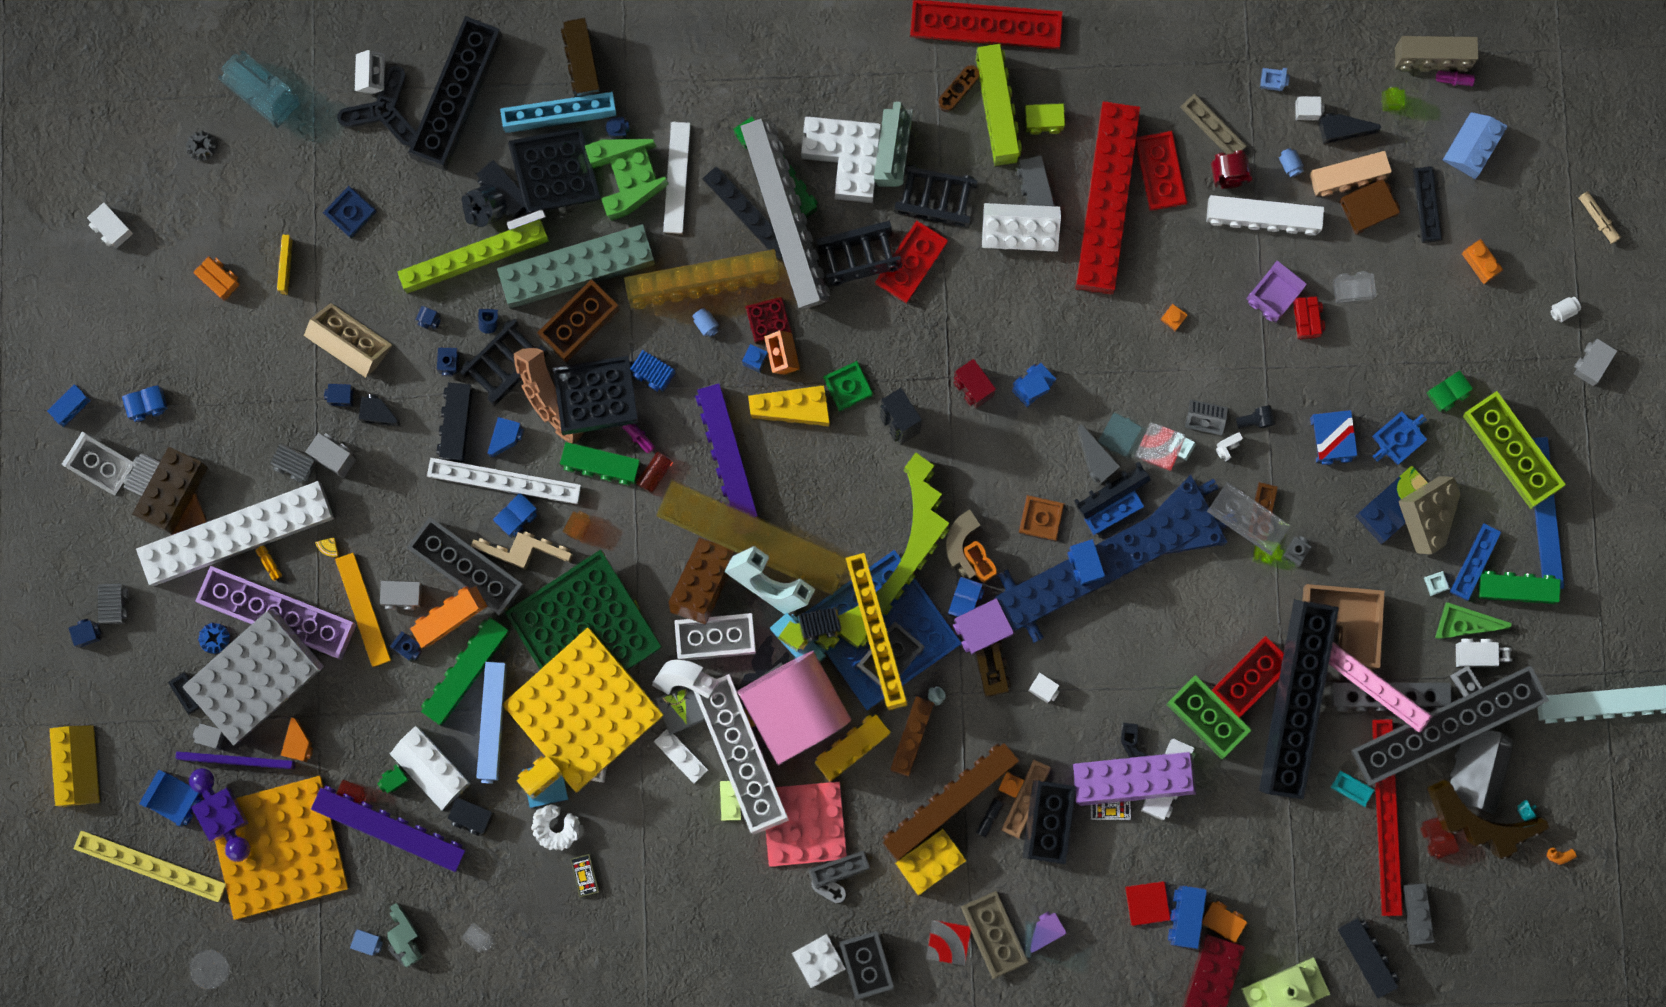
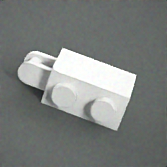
(1480, 653)

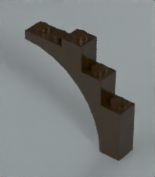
(1500, 836)

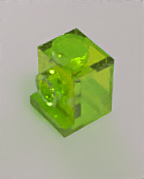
(1393, 99)
(1265, 557)

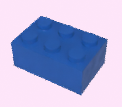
(1187, 917)

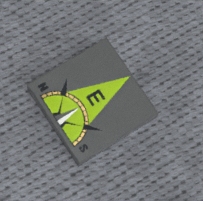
(680, 709)

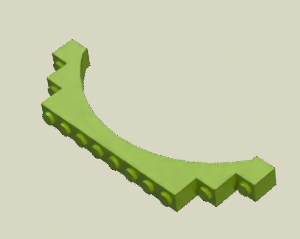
(925, 532)

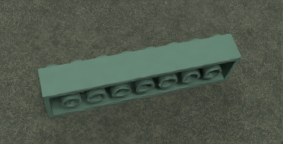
(575, 266)

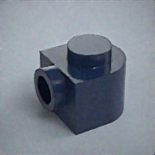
(617, 128)
(428, 318)
(488, 320)

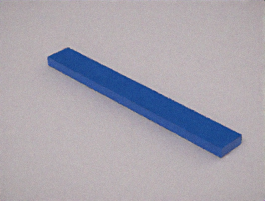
(1547, 528)

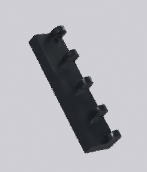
(1112, 491)

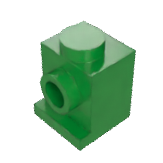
(392, 780)

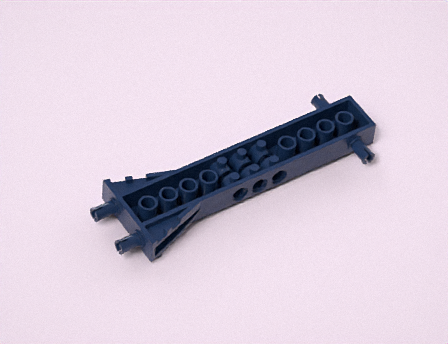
(1174, 527)

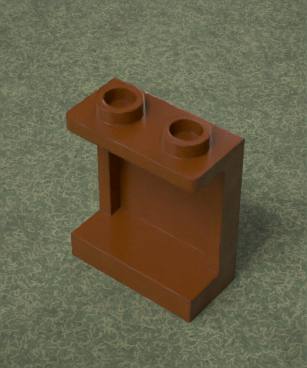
(1369, 206)

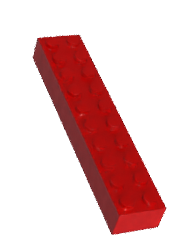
(1107, 198)

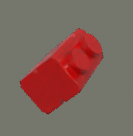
(1308, 317)

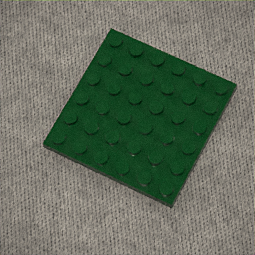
(582, 599)

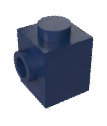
(448, 361)
(85, 633)

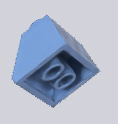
(1474, 144)

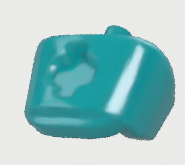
(1525, 811)

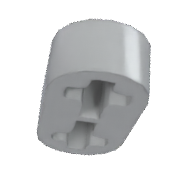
(829, 895)

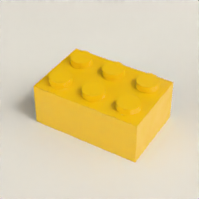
(930, 862)

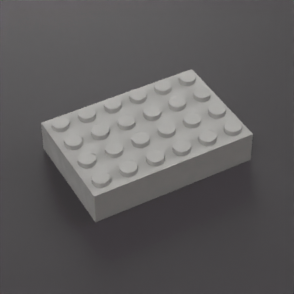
(253, 676)

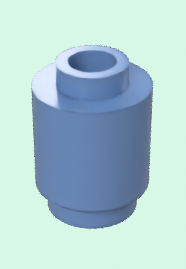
(1291, 162)
(705, 322)

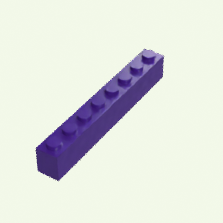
(725, 448)
(387, 829)

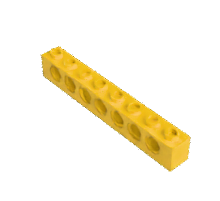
(876, 631)

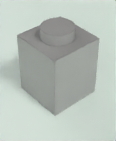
(208, 736)

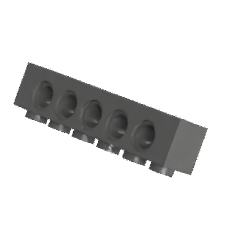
(1440, 691)

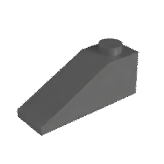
(1097, 459)

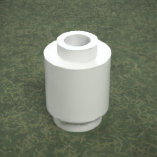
(1565, 309)

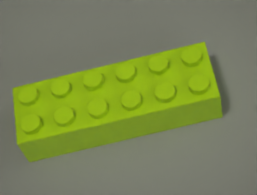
(997, 104)
(1514, 450)

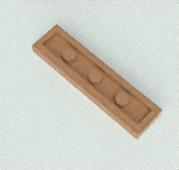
(1019, 812)

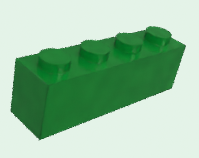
(600, 463)
(1519, 588)

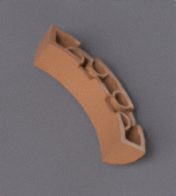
(540, 388)

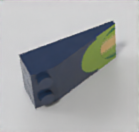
(1383, 514)

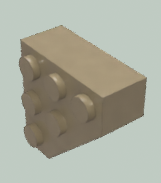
(1431, 513)

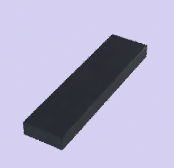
(1427, 204)

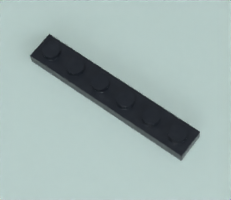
(743, 209)

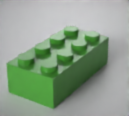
(1208, 717)

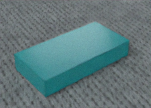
(1352, 788)

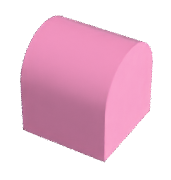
(794, 706)

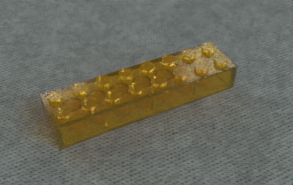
(702, 278)

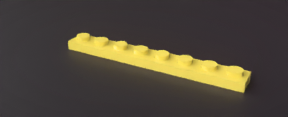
(150, 866)

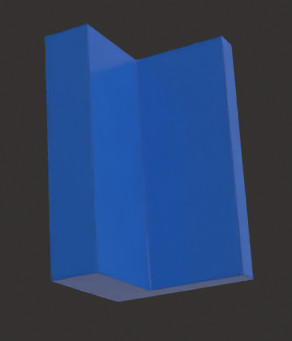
(68, 406)

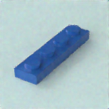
(1475, 562)

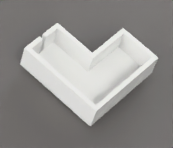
(851, 146)

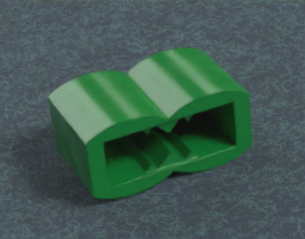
(1449, 391)

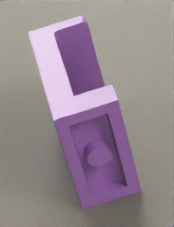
(1276, 292)
(982, 627)

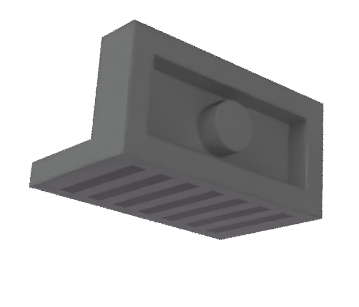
(1206, 417)

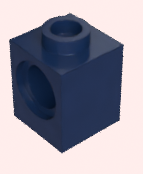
(339, 395)

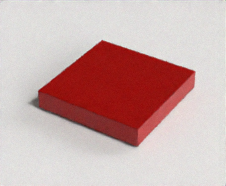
(1147, 903)

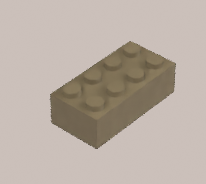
(1436, 53)

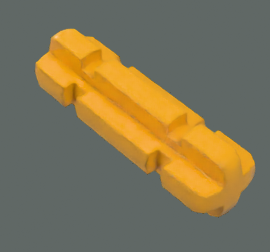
(268, 563)

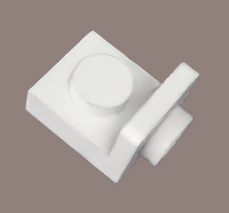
(1231, 443)

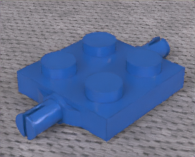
(1399, 437)

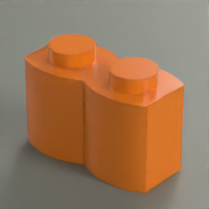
(982, 565)

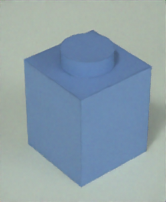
(366, 942)

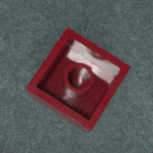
(974, 384)

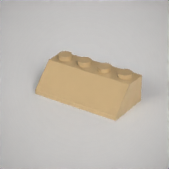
(347, 339)

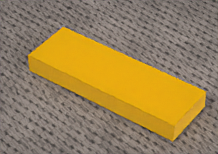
(284, 264)

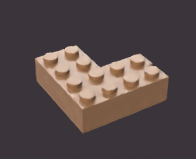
(1358, 619)

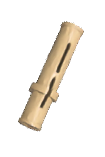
(1604, 224)

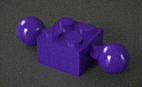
(219, 815)

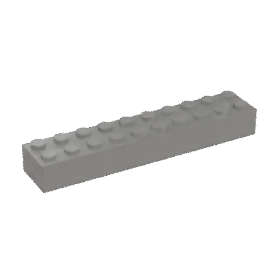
(785, 213)

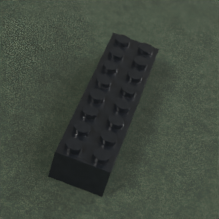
(455, 93)

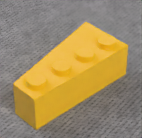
(852, 748)

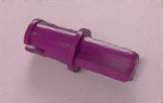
(1455, 78)
(639, 437)

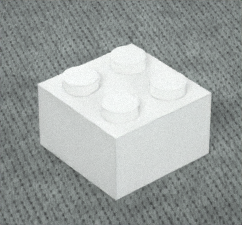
(818, 961)

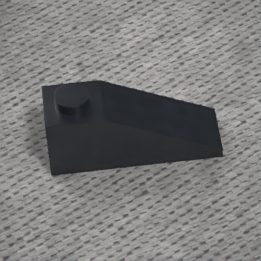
(1342, 127)

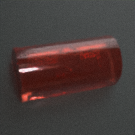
(654, 472)

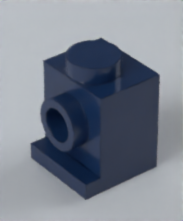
(399, 643)

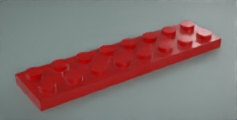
(986, 24)

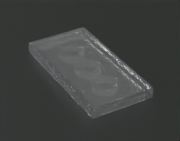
(1248, 518)

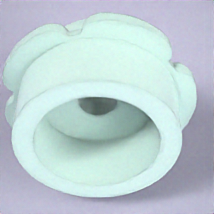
(936, 695)

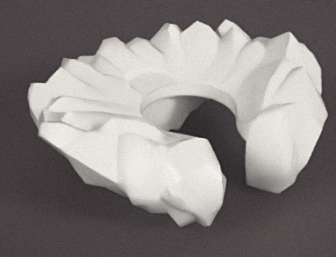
(552, 840)

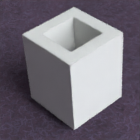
(1309, 108)
(1044, 688)

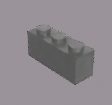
(1034, 181)
(1418, 914)

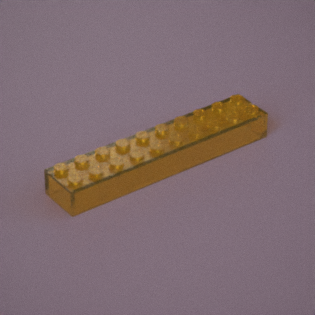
(742, 530)

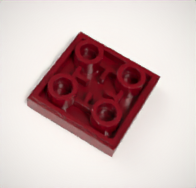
(767, 318)

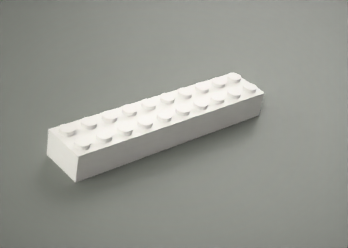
(235, 533)

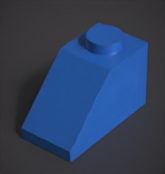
(505, 436)

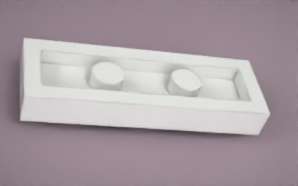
(681, 756)

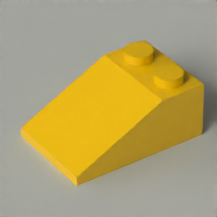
(539, 777)

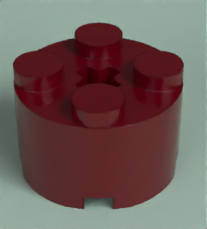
(1231, 169)

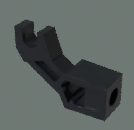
(1130, 749)

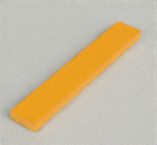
(363, 610)

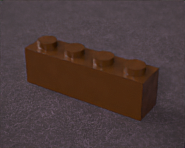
(912, 736)

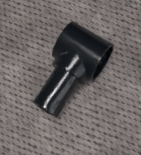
(1261, 417)

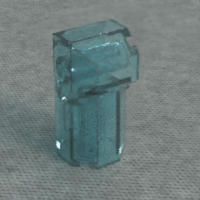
(259, 88)

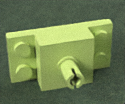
(1289, 988)

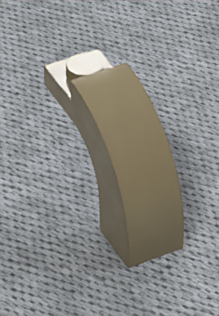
(957, 534)

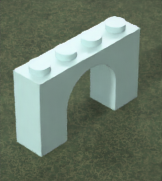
(785, 597)

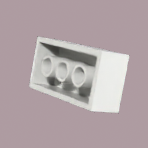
(1021, 227)
(718, 638)

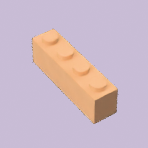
(1350, 173)

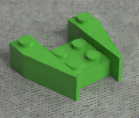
(632, 172)

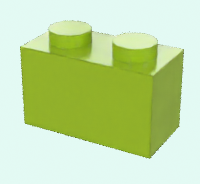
(1044, 118)

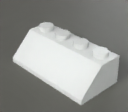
(429, 768)

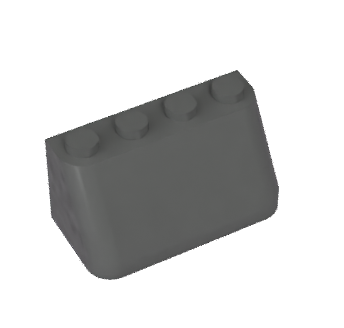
(1482, 770)

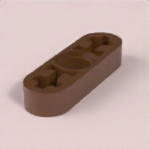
(946, 95)

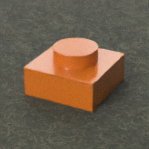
(1174, 317)
(1011, 784)

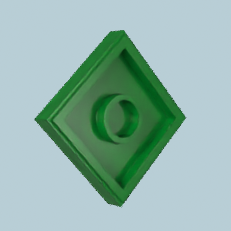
(848, 386)

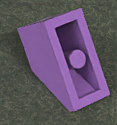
(1046, 931)

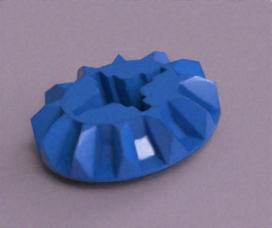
(222, 639)

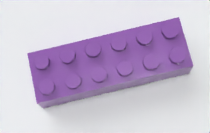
(1134, 778)

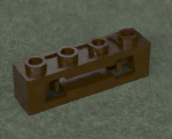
(996, 687)

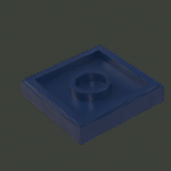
(349, 212)

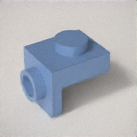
(1274, 79)

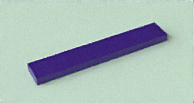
(235, 760)

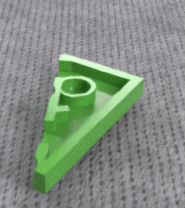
(1462, 621)

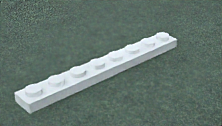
(504, 481)

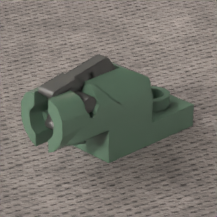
(402, 938)

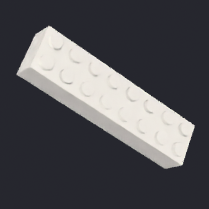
(742, 757)

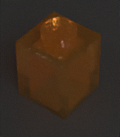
(577, 525)

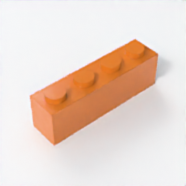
(448, 617)

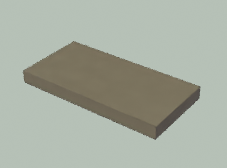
(994, 934)

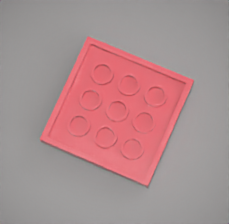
(813, 826)

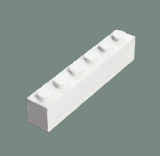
(1265, 214)

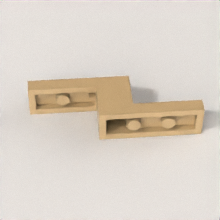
(522, 550)

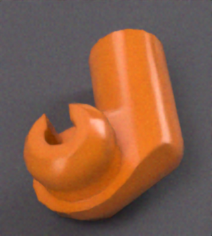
(1559, 857)

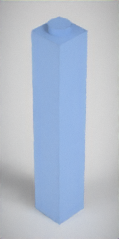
(491, 722)

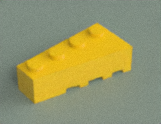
(792, 406)

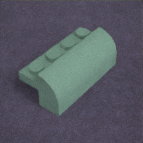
(893, 146)

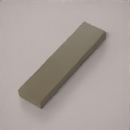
(1212, 125)

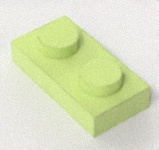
(729, 804)

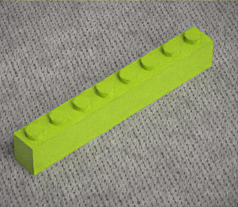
(472, 256)

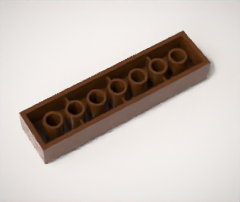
(952, 800)

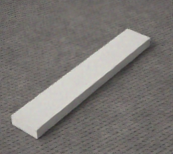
(676, 178)

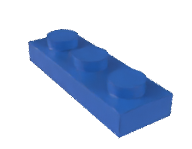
(1114, 513)

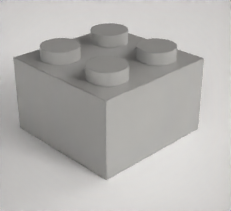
(329, 454)

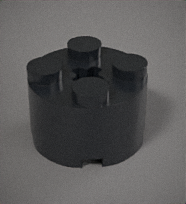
(483, 205)

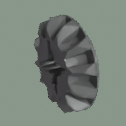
(201, 154)

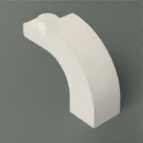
(684, 674)

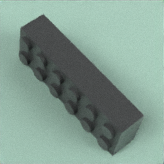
(465, 566)

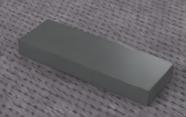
(839, 869)

